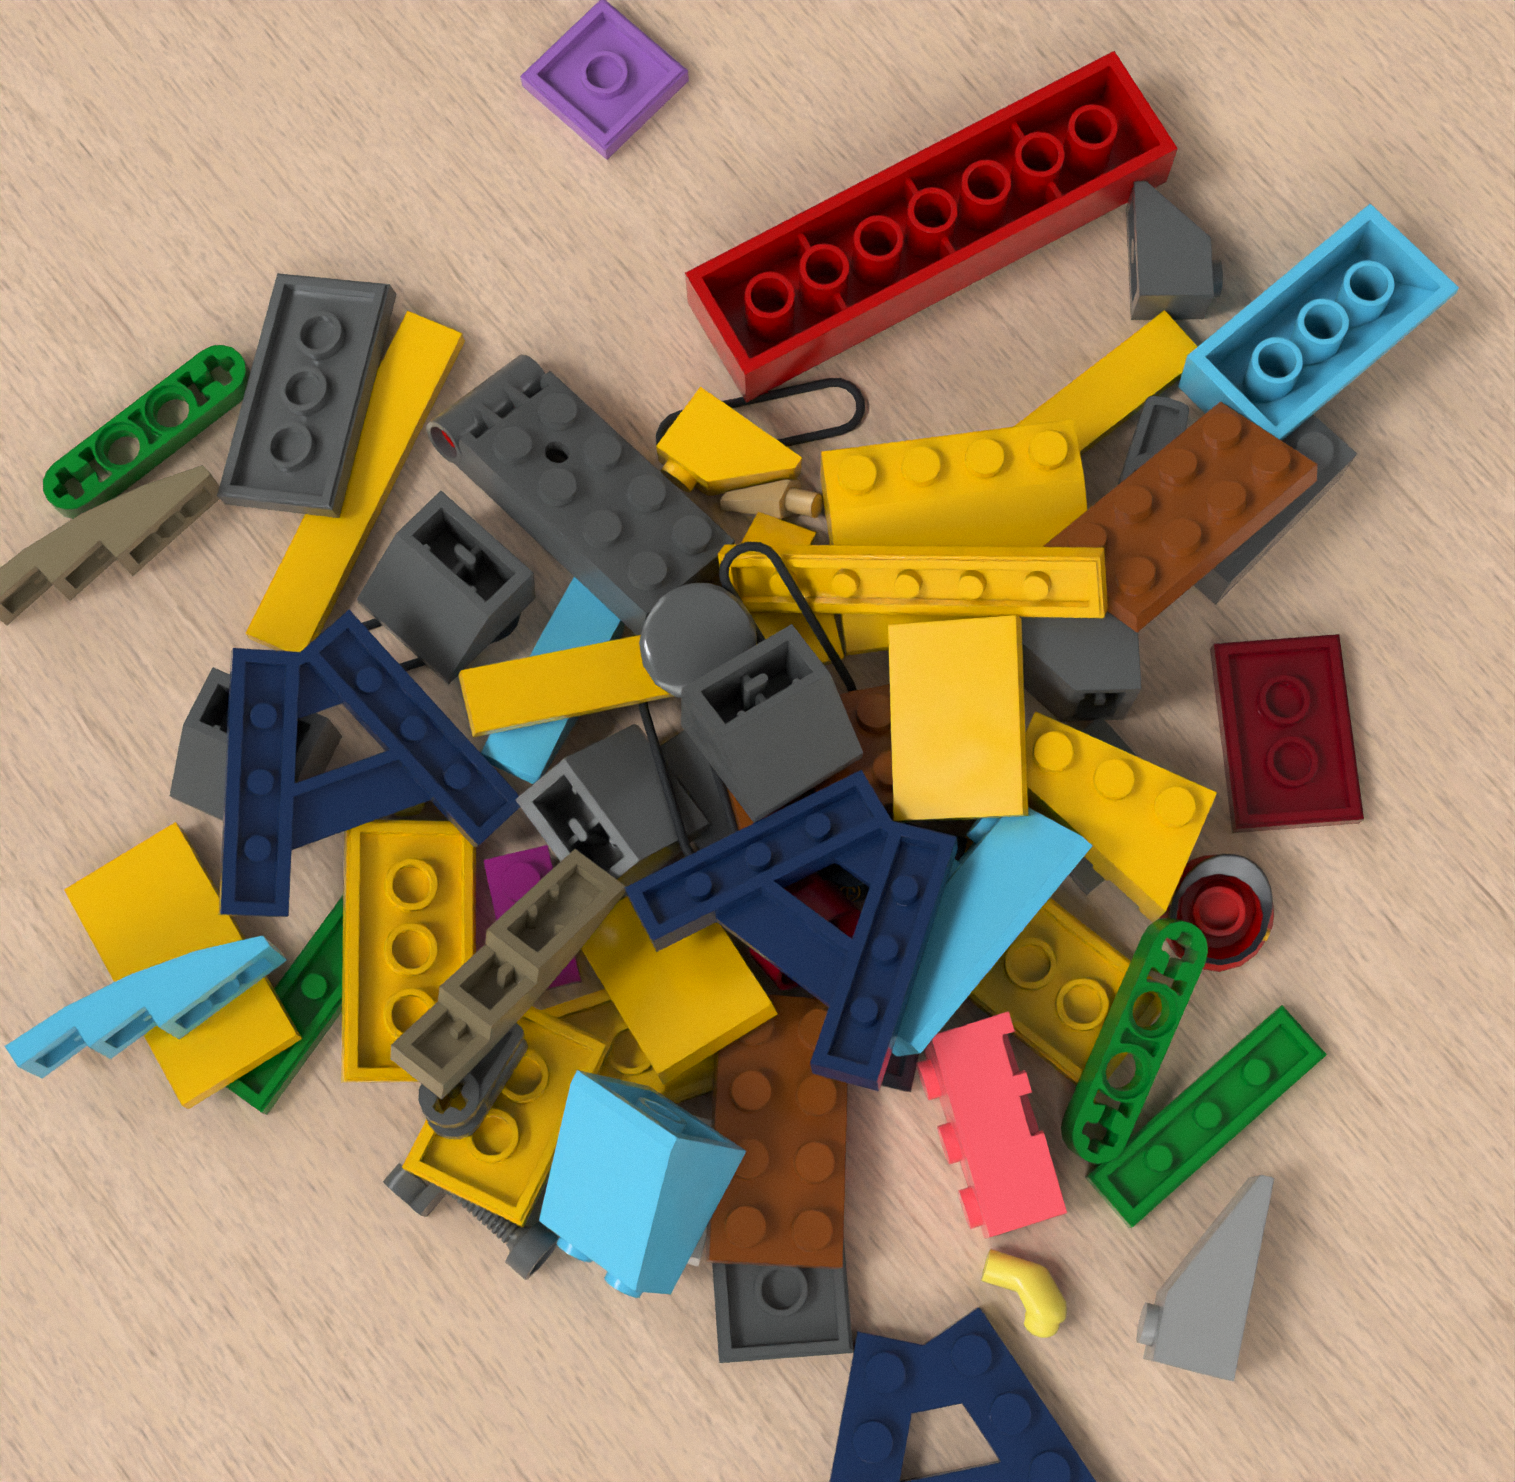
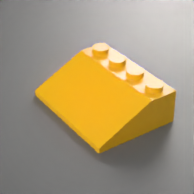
(951, 491)

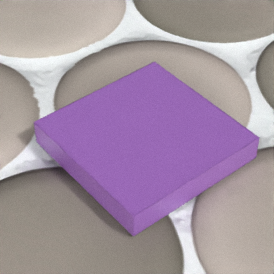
(604, 78)

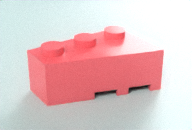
(991, 1127)

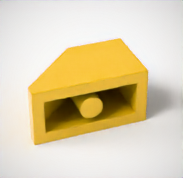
(721, 450)

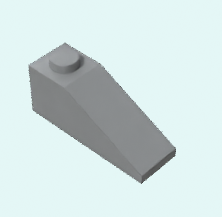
(1207, 1298)

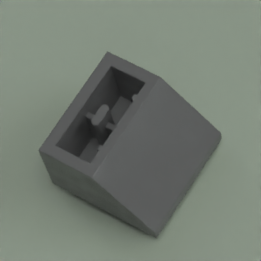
(446, 587)
(1081, 666)
(770, 723)
(203, 743)
(612, 807)

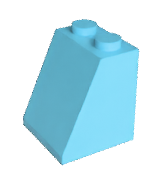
(634, 1182)

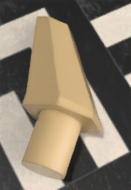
(774, 499)

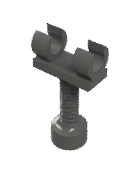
(527, 1246)

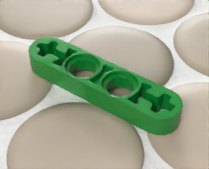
(141, 422)
(1145, 1044)

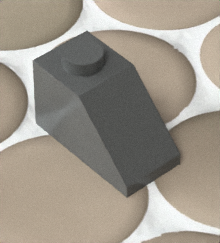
(1167, 259)

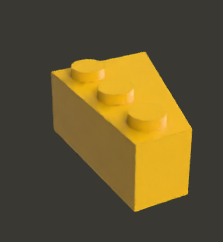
(1124, 806)

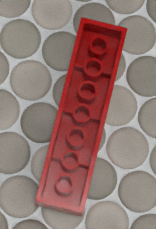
(929, 226)

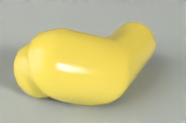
(1035, 1287)

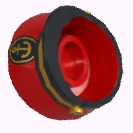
(1228, 903)

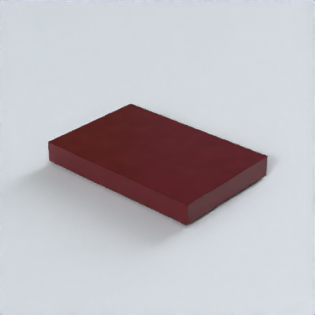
(1286, 733)

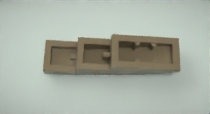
(122, 529)
(508, 973)

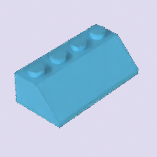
(1318, 326)
(982, 911)

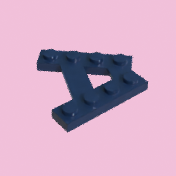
(273, 815)
(858, 978)
(957, 1366)

